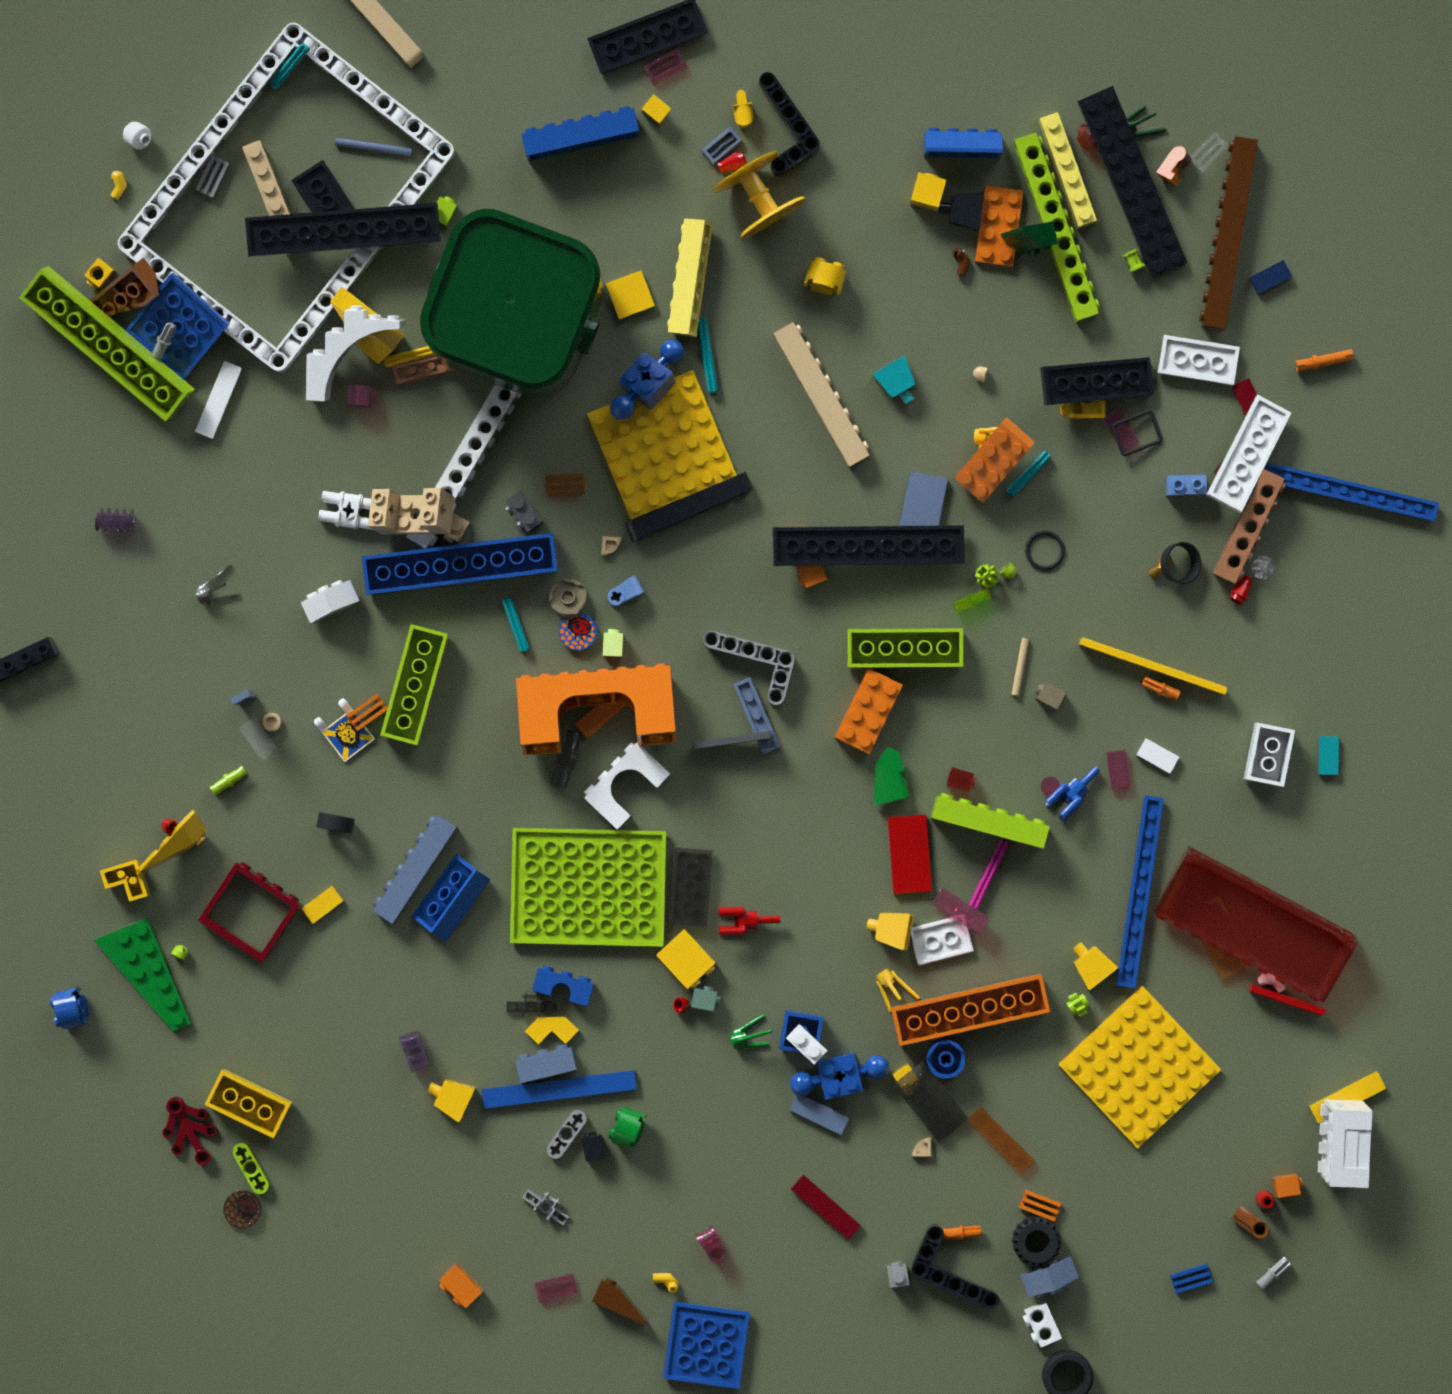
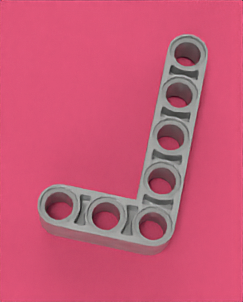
(757, 656)

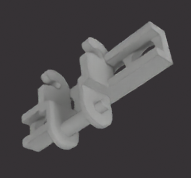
(543, 1201)

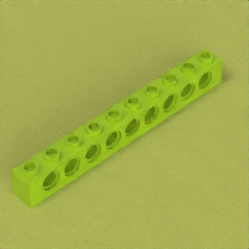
(1022, 146)

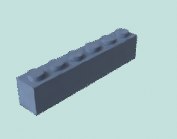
(415, 868)

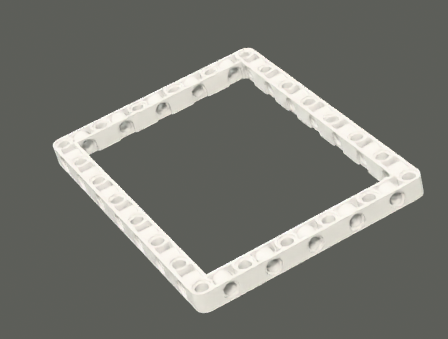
(213, 135)

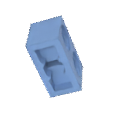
(1186, 485)

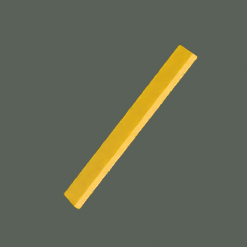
(1153, 666)

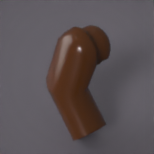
(962, 259)

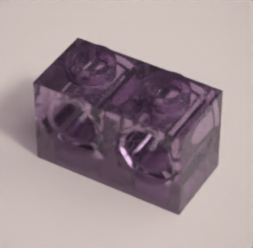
(415, 1051)

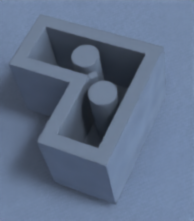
(1049, 1277)

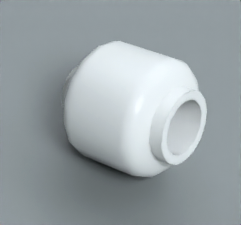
(137, 135)

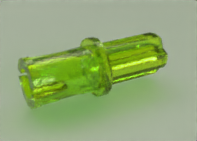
(972, 600)

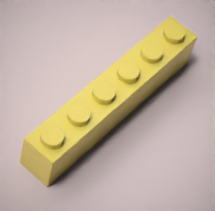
(1067, 170)
(690, 277)

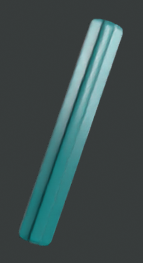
(707, 355)

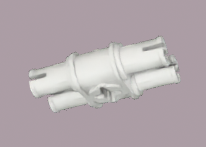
(343, 501)

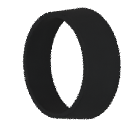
(1195, 562)

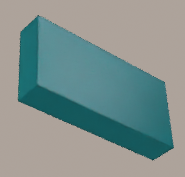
(1328, 755)

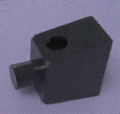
(964, 210)

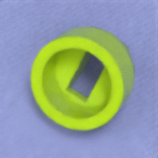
(1008, 571)
(180, 952)

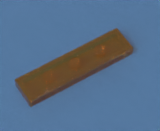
(1001, 1140)

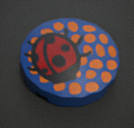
(578, 632)

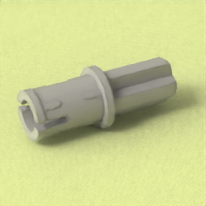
(163, 341)
(1273, 1273)

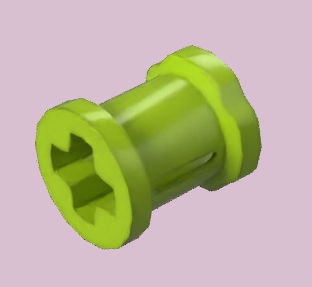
(1133, 260)

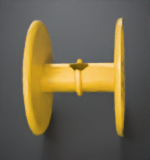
(758, 194)

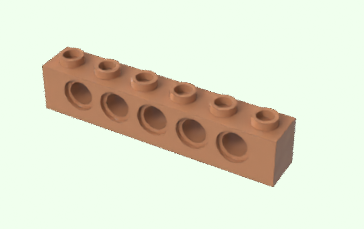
(1239, 532)

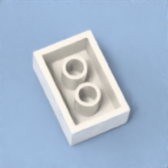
(1269, 754)

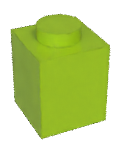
(446, 210)

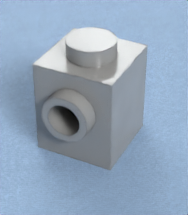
(897, 1274)

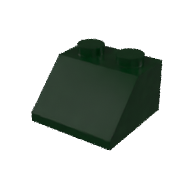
(1032, 238)

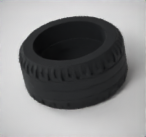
(1061, 1356)

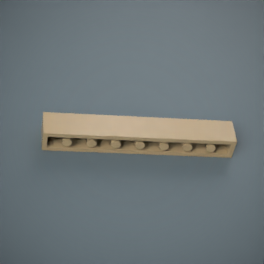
(821, 395)

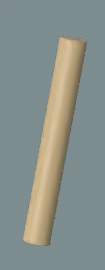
(1020, 666)

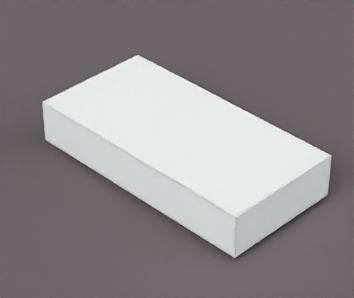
(1157, 755)

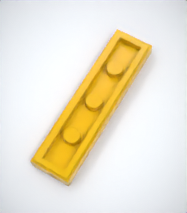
(1356, 1091)

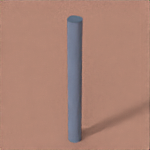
(373, 146)

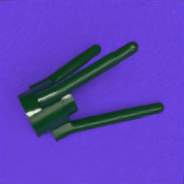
(1133, 124)

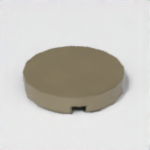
(568, 597)

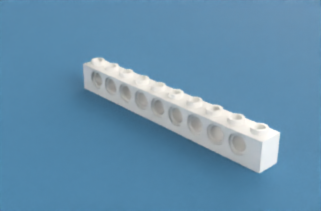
(465, 449)

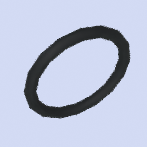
(1047, 533)

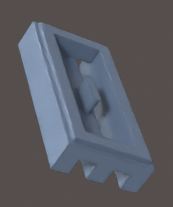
(716, 140)

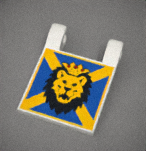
(343, 735)

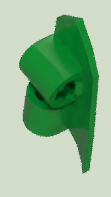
(889, 778)

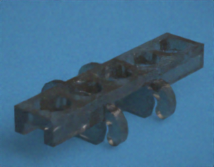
(537, 1005)

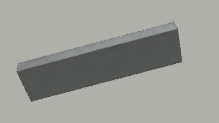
(733, 740)

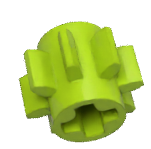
(987, 576)
(1077, 1004)

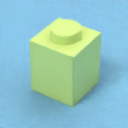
(613, 643)

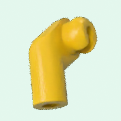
(120, 184)
(668, 1279)

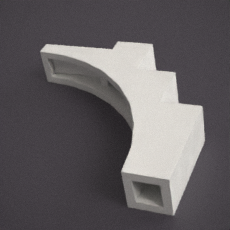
(322, 364)

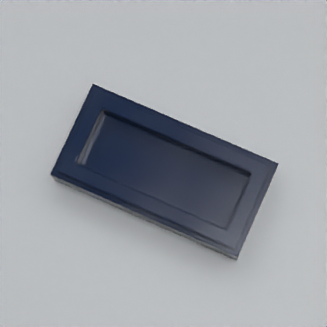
(1270, 277)

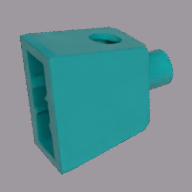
(896, 380)

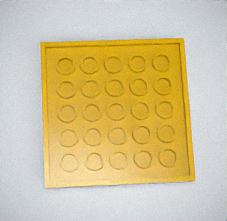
(663, 450)
(1139, 1066)

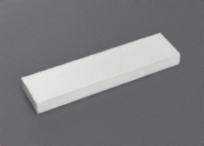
(218, 400)

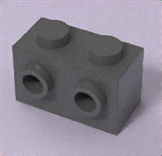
(527, 516)

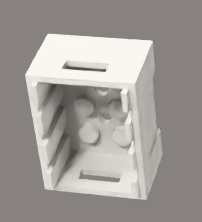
(1345, 1143)

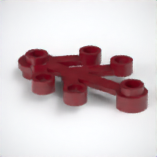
(187, 1127)

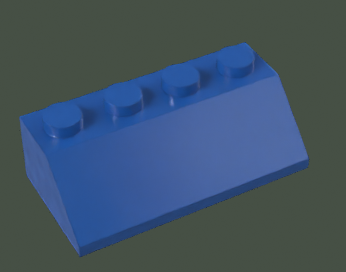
(962, 144)
(450, 898)

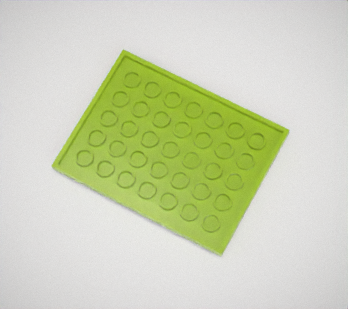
(588, 887)

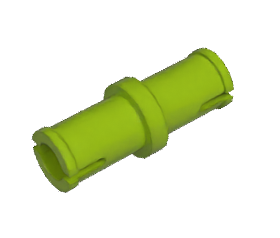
(228, 780)

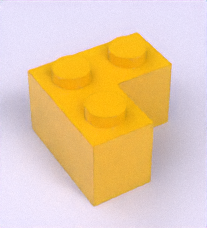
(125, 873)

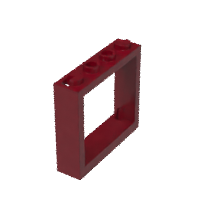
(275, 889)

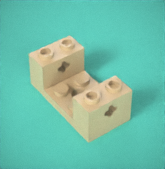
(394, 512)

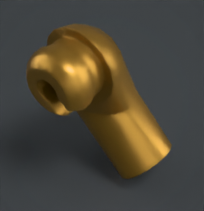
(1155, 571)

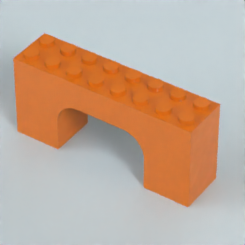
(548, 697)

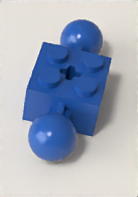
(647, 380)
(875, 1067)

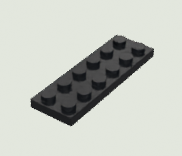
(647, 36)
(1097, 381)

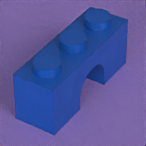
(547, 979)

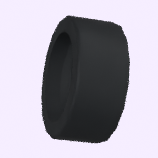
(335, 822)

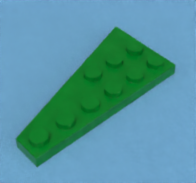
(143, 964)

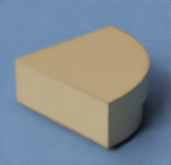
(609, 545)
(923, 1148)

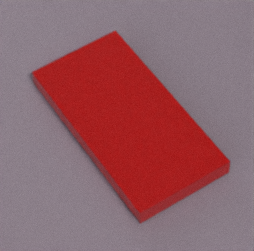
(909, 854)

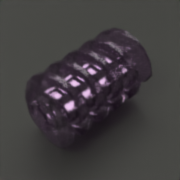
(115, 520)

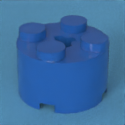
(70, 1008)
(946, 1069)

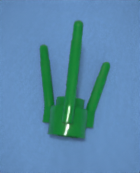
(740, 1038)

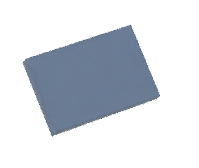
(923, 500)

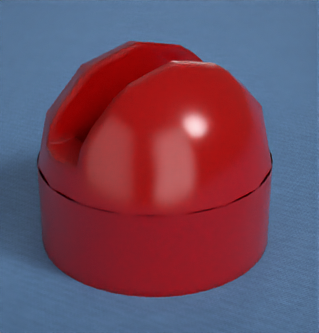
(168, 826)
(677, 1005)

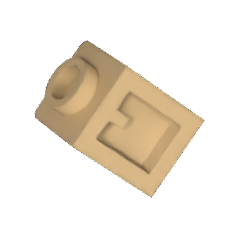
(458, 529)

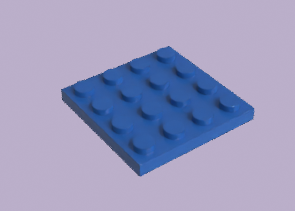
(195, 322)
(706, 1345)

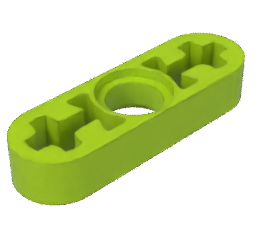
(239, 1158)

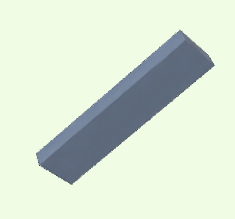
(756, 713)

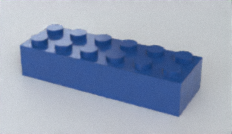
(580, 134)

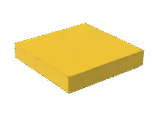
(630, 295)

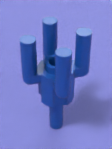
(1071, 794)

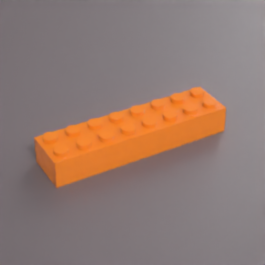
(970, 1009)

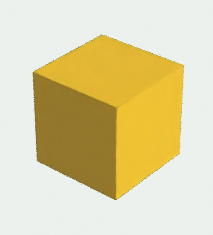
(928, 191)

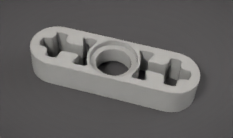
(579, 1125)

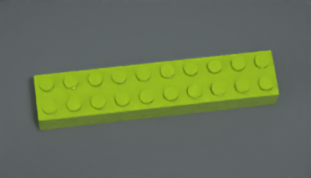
(106, 343)

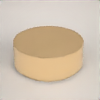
(272, 722)

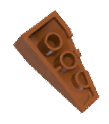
(130, 290)

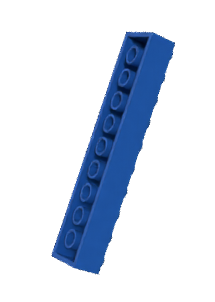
(459, 564)

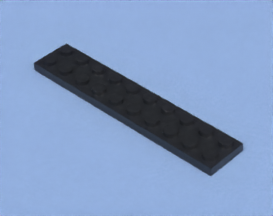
(1132, 182)
(342, 229)
(868, 545)

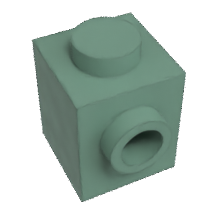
(705, 998)

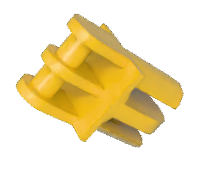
(742, 110)

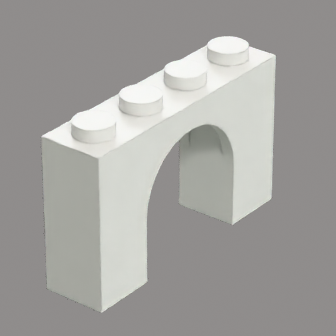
(601, 796)

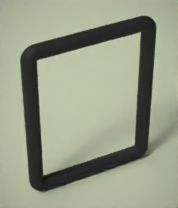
(1141, 447)

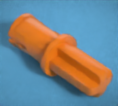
(1161, 688)
(962, 1232)

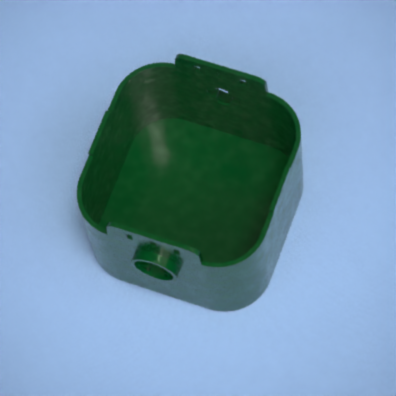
(513, 303)

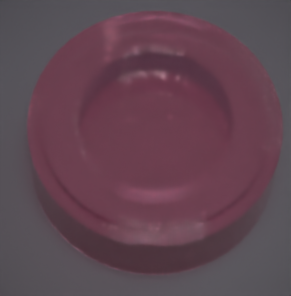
(1049, 785)

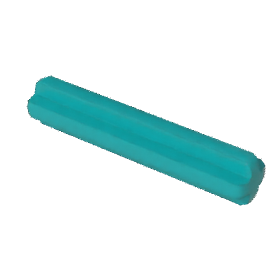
(289, 66)
(1024, 478)
(515, 624)

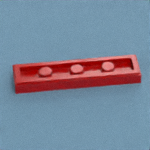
(1287, 1000)

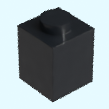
(593, 1146)

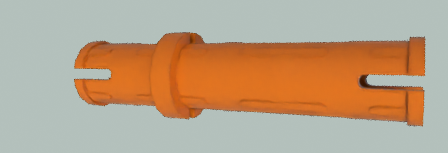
(1324, 360)

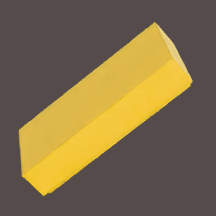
(322, 904)

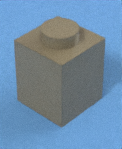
(1049, 695)

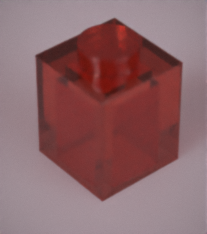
(960, 779)

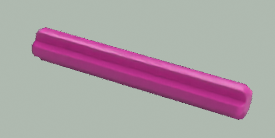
(989, 873)

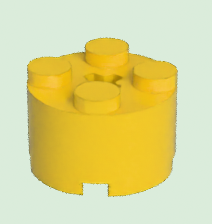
(825, 276)

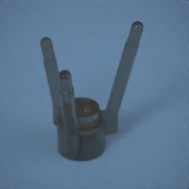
(206, 593)

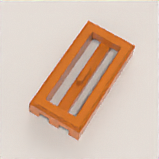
(380, 703)
(1055, 1211)

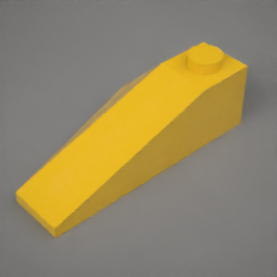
(183, 838)

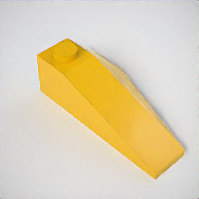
(376, 345)

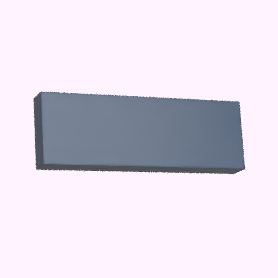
(243, 698)
(819, 1114)

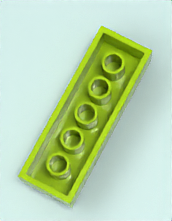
(905, 648)
(414, 684)
(989, 821)

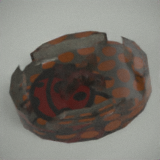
(242, 1209)

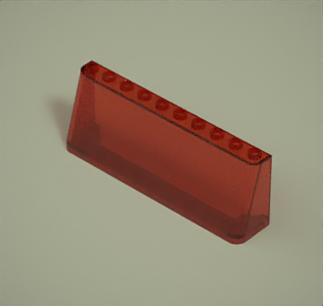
(1259, 924)

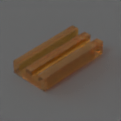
(572, 483)

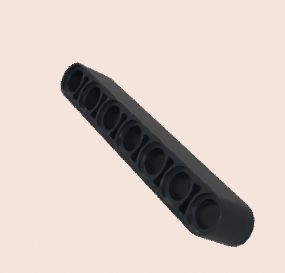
(689, 507)

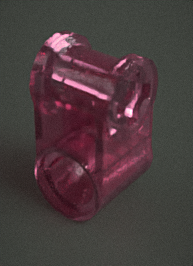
(711, 1243)

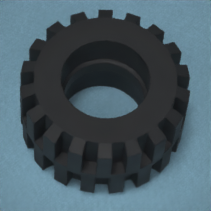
(1048, 1253)

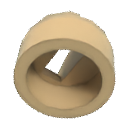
(980, 373)

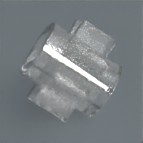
(1263, 567)

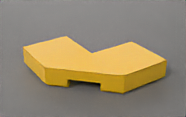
(544, 1025)

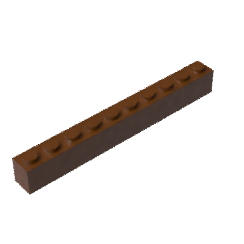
(1229, 233)

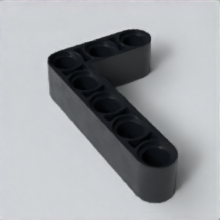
(791, 123)
(947, 1276)

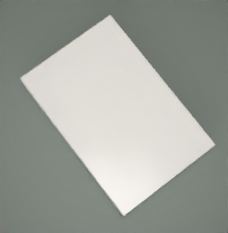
(940, 940)

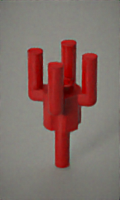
(743, 920)

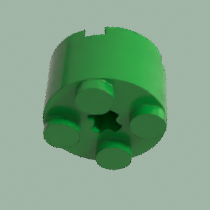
(628, 1128)

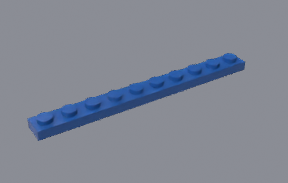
(1355, 492)
(1139, 891)

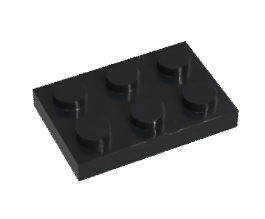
(321, 189)

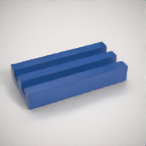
(1193, 1285)

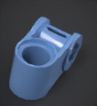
(627, 589)

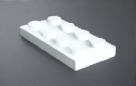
(1198, 360)

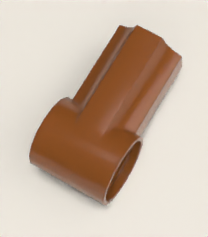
(1249, 1221)

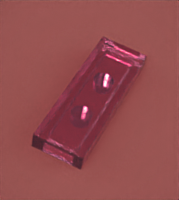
(961, 911)

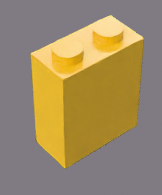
(686, 959)

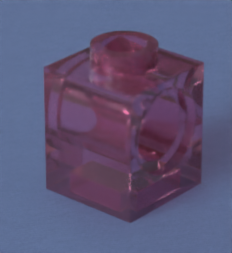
(360, 396)

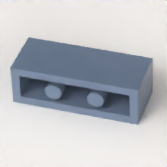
(545, 1063)

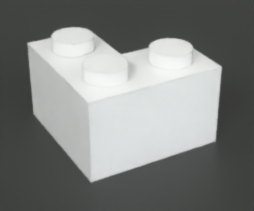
(329, 600)

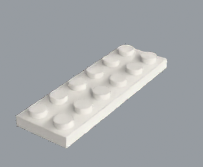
(1248, 453)

